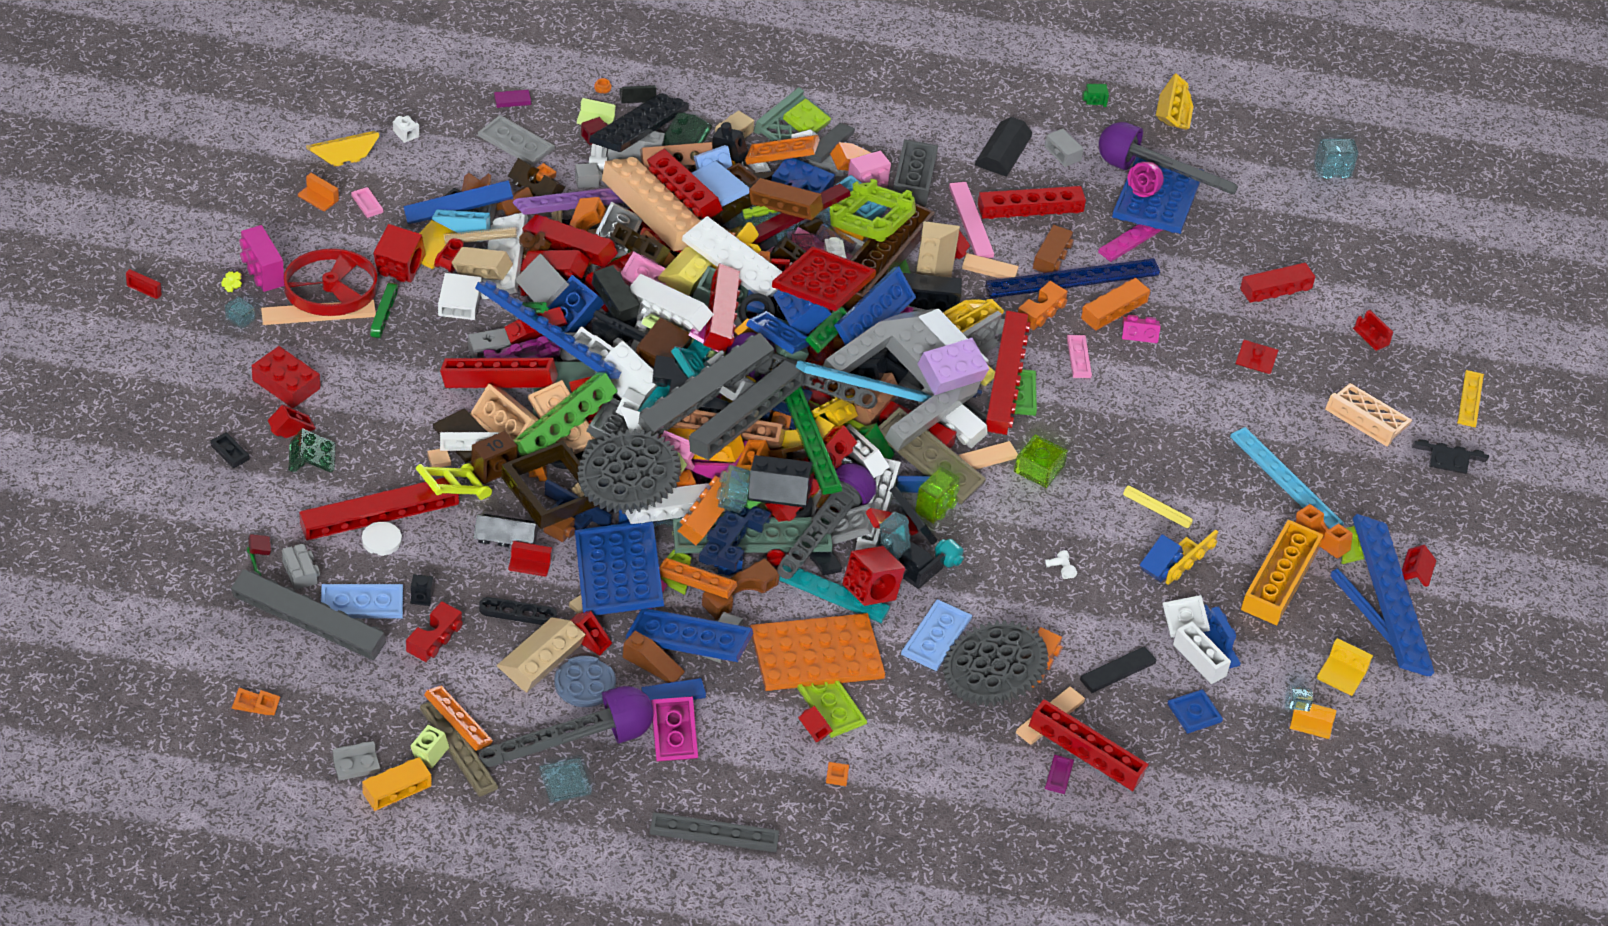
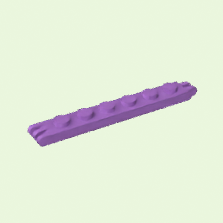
(563, 201)

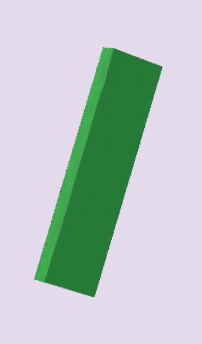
(825, 331)

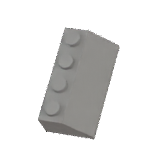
(614, 215)

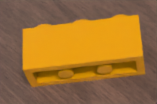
(396, 783)

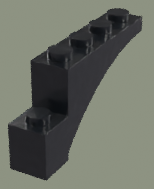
(669, 374)

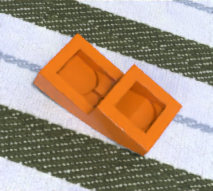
(260, 703)

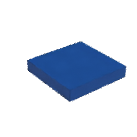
(1195, 711)

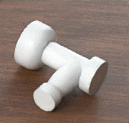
(1068, 570)

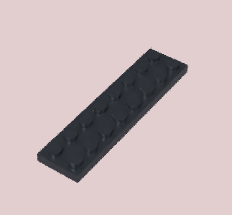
(639, 122)

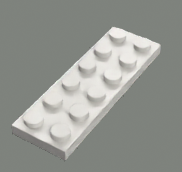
(724, 248)
(513, 249)

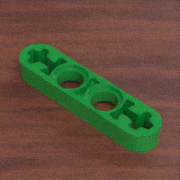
(384, 310)

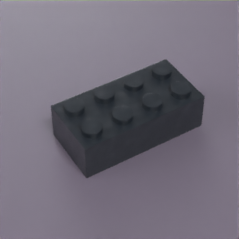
(934, 291)

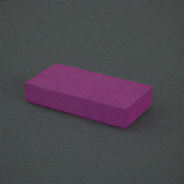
(512, 98)
(1059, 774)

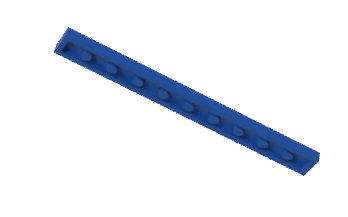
(550, 331)

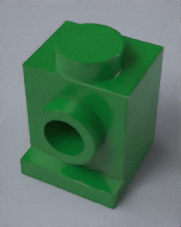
(1096, 94)

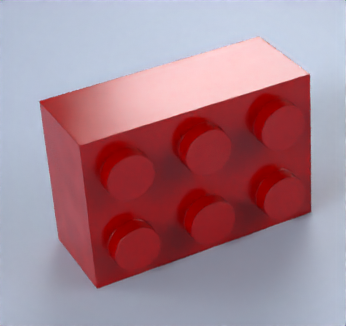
(285, 377)

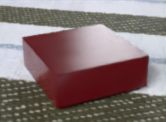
(259, 544)

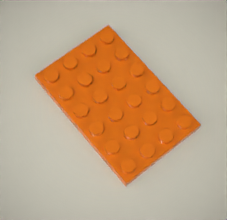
(817, 651)

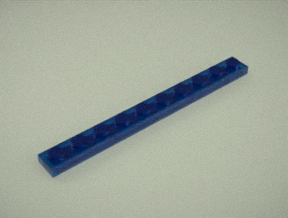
(1073, 277)

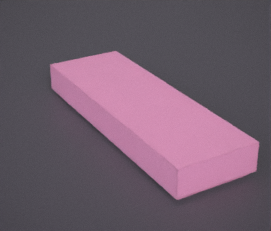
(1079, 356)

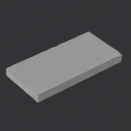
(516, 140)

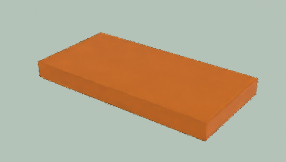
(782, 149)

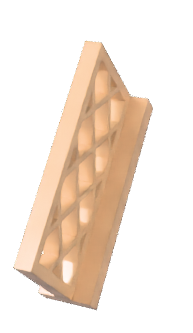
(1367, 422)

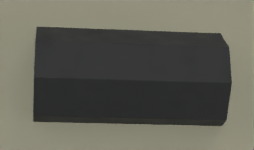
(1004, 146)

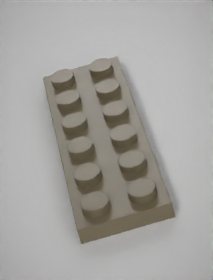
(930, 454)

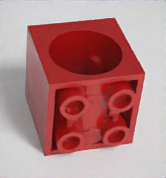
(399, 253)
(873, 575)

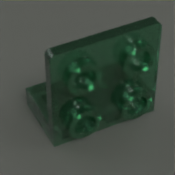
(311, 449)

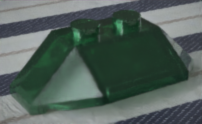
(686, 130)

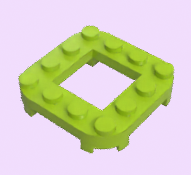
(902, 208)

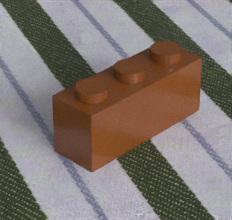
(1053, 250)

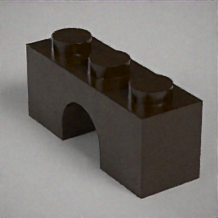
(524, 175)
(643, 246)

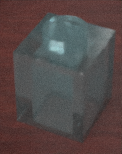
(239, 312)

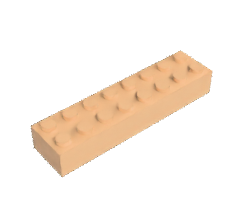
(650, 200)

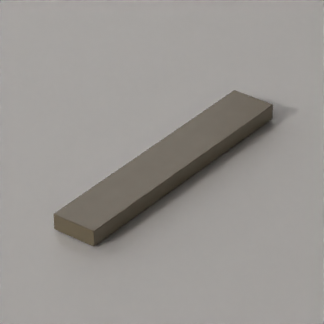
(461, 752)

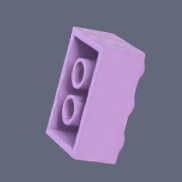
(953, 366)

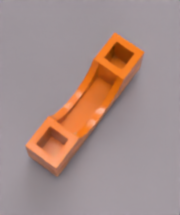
(588, 213)

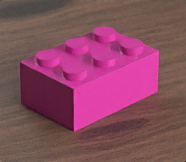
(261, 258)

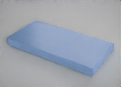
(721, 182)
(365, 599)
(936, 634)

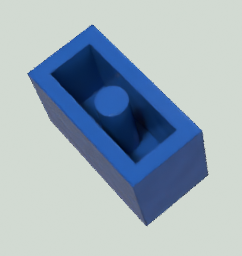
(1162, 558)

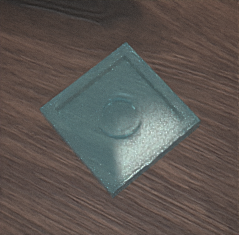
(565, 780)

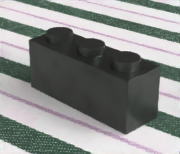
(615, 293)

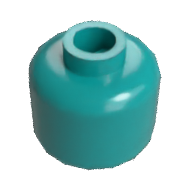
(952, 550)

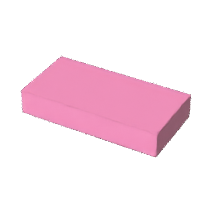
(367, 202)

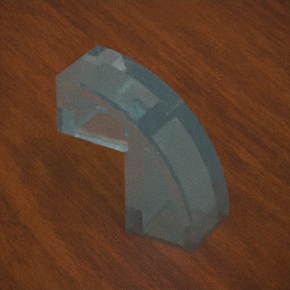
(1298, 698)

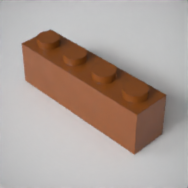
(786, 199)

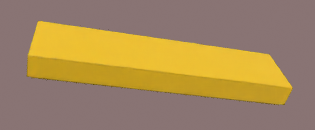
(1470, 398)

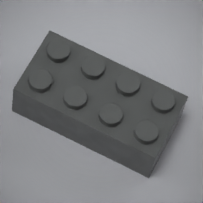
(916, 170)

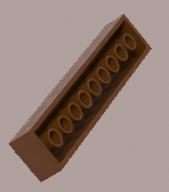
(890, 253)

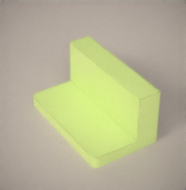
(592, 109)

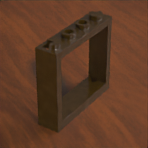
(511, 476)

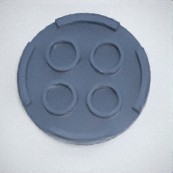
(583, 681)

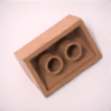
(871, 416)

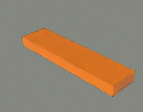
(697, 578)
(458, 718)

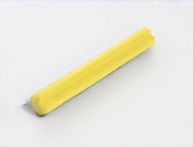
(1158, 507)

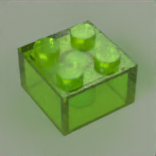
(1040, 461)
(937, 495)

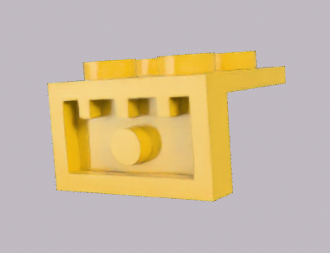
(1345, 667)

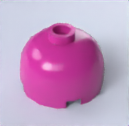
(1145, 179)

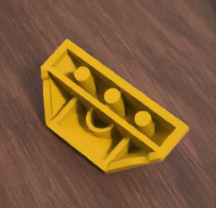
(1175, 104)
(345, 149)
(971, 312)

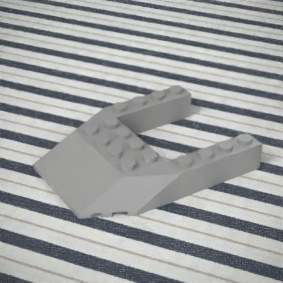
(907, 339)

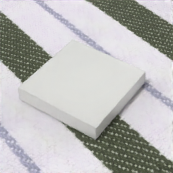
(1185, 611)

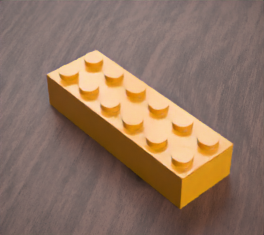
(1282, 572)

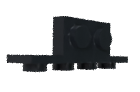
(1449, 458)

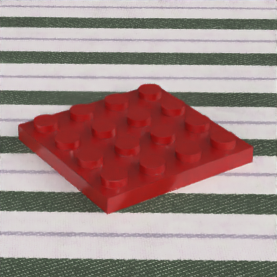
(824, 278)

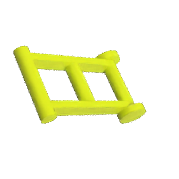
(455, 487)

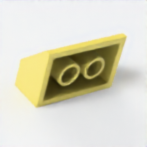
(685, 271)

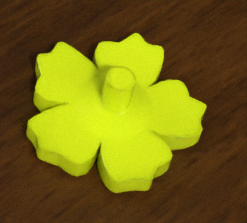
(231, 281)

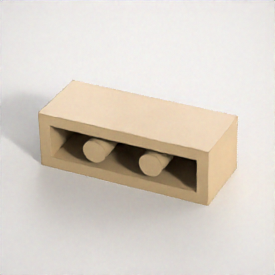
(482, 263)

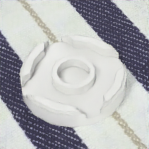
(381, 538)

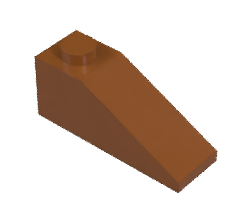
(650, 657)

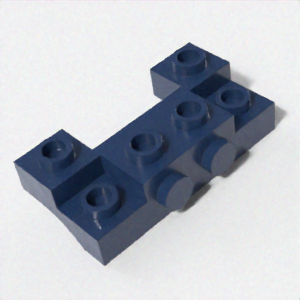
(727, 535)

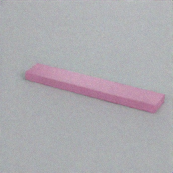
(971, 220)

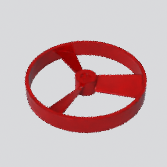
(345, 262)

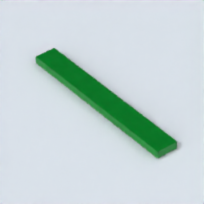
(813, 442)

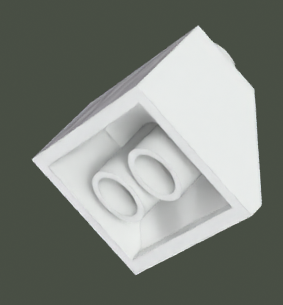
(634, 371)

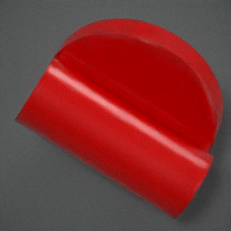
(774, 557)

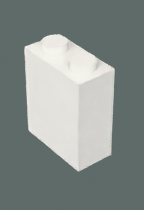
(459, 296)

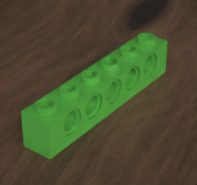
(541, 428)

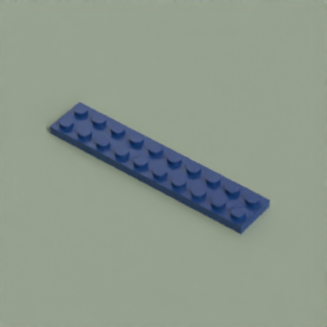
(1393, 596)

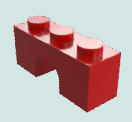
(425, 643)

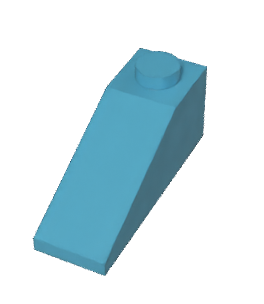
(463, 220)

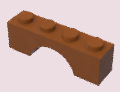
(759, 577)

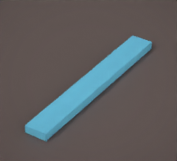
(861, 381)
(1282, 475)

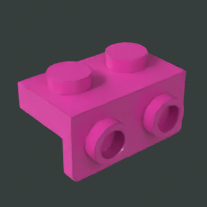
(1140, 329)

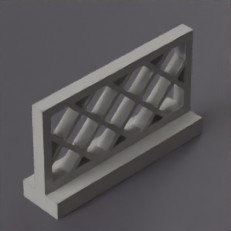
(984, 333)

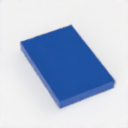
(778, 332)

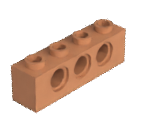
(683, 150)

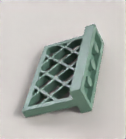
(772, 117)

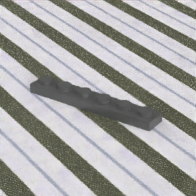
(714, 832)

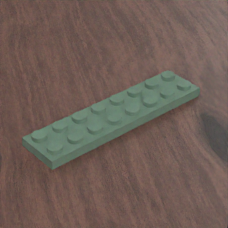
(774, 537)

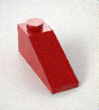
(520, 332)

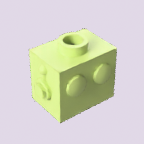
(430, 746)

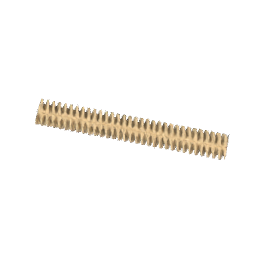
(483, 235)

